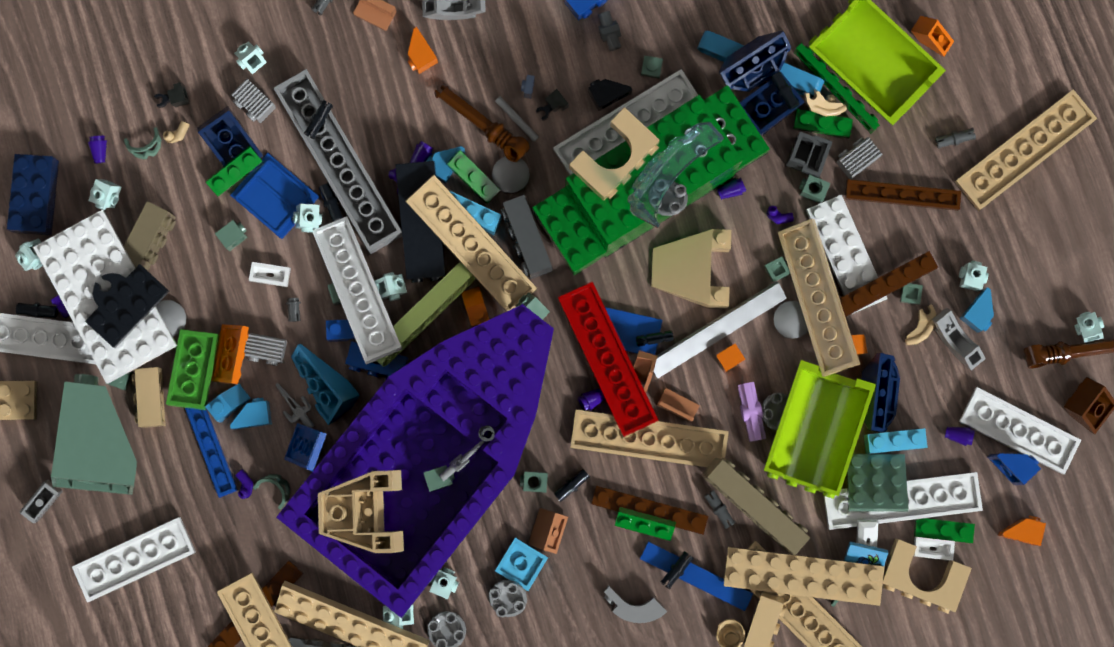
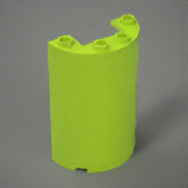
(876, 59)
(819, 430)

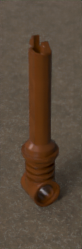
(513, 146)
(1061, 353)

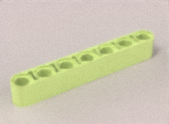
(430, 307)

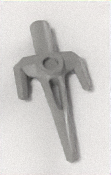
(299, 412)
(459, 462)

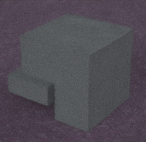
(809, 154)

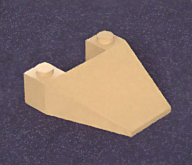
(685, 268)
(356, 512)

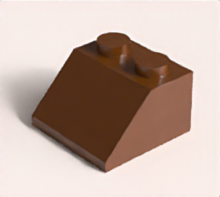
(1090, 405)

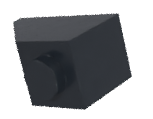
(607, 92)

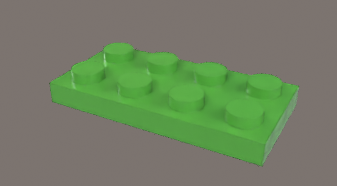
(192, 369)

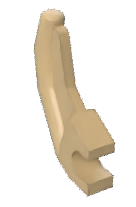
(823, 107)
(924, 327)

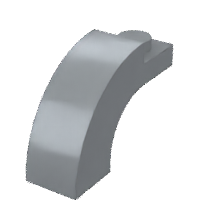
(452, 9)
(956, 340)
(634, 613)

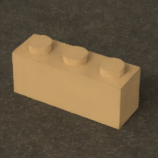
(149, 397)
(765, 621)

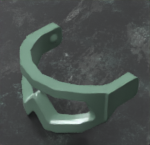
(132, 150)
(279, 482)

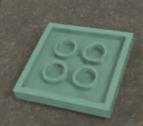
(877, 483)

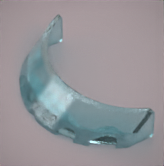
(666, 167)

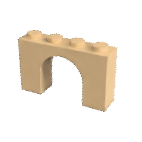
(604, 180)
(945, 595)

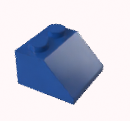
(1016, 467)

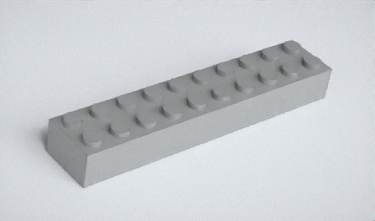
(339, 164)

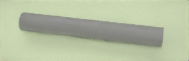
(517, 119)

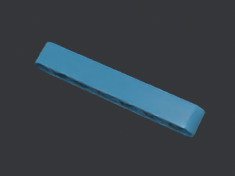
(722, 47)

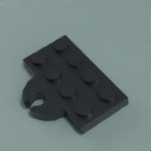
(124, 304)

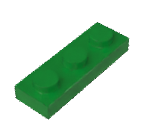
(820, 124)
(233, 171)
(472, 176)
(645, 523)
(944, 530)

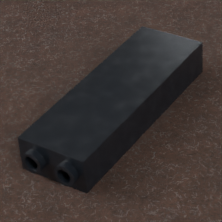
(421, 246)

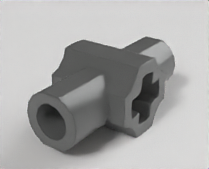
(609, 31)

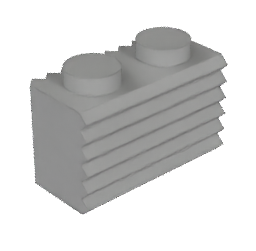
(253, 100)
(858, 158)
(265, 348)
(41, 501)

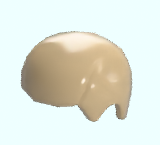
(730, 633)

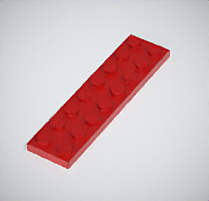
(608, 359)

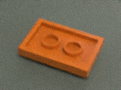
(230, 354)

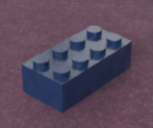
(33, 194)

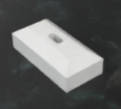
(259, 274)
(867, 529)
(943, 551)

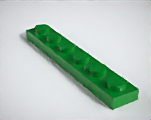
(832, 83)

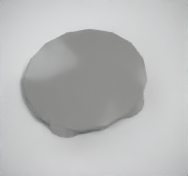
(510, 176)
(673, 200)
(173, 316)
(790, 320)
(773, 409)
(507, 598)
(446, 630)

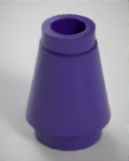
(98, 148)
(421, 152)
(732, 188)
(590, 399)
(961, 435)

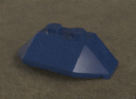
(755, 61)
(884, 400)

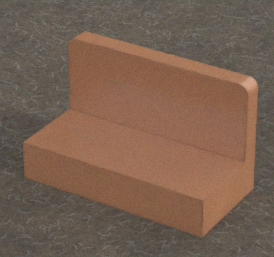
(376, 13)
(644, 367)
(678, 405)
(548, 530)

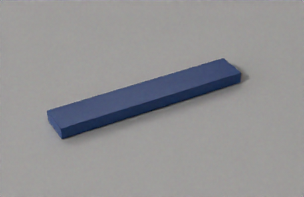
(212, 451)
(697, 577)

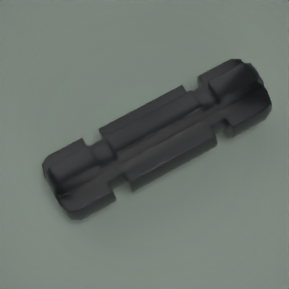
(654, 338)

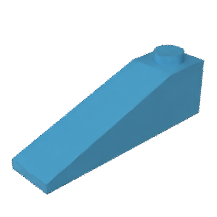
(329, 388)

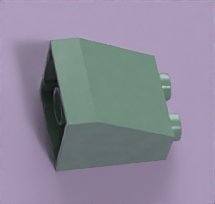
(91, 442)

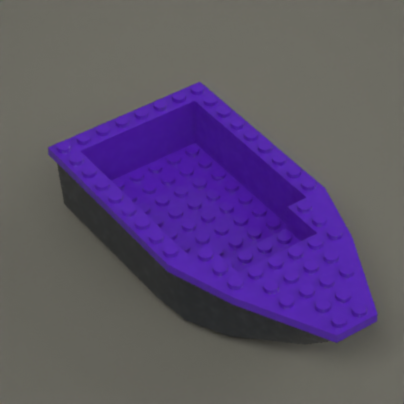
(424, 422)

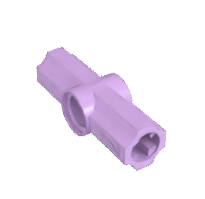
(751, 411)

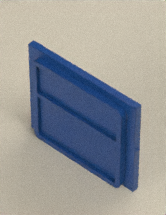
(272, 195)

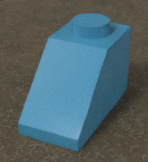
(443, 172)
(980, 312)
(227, 403)
(253, 415)

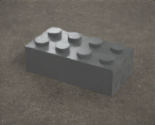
(527, 237)

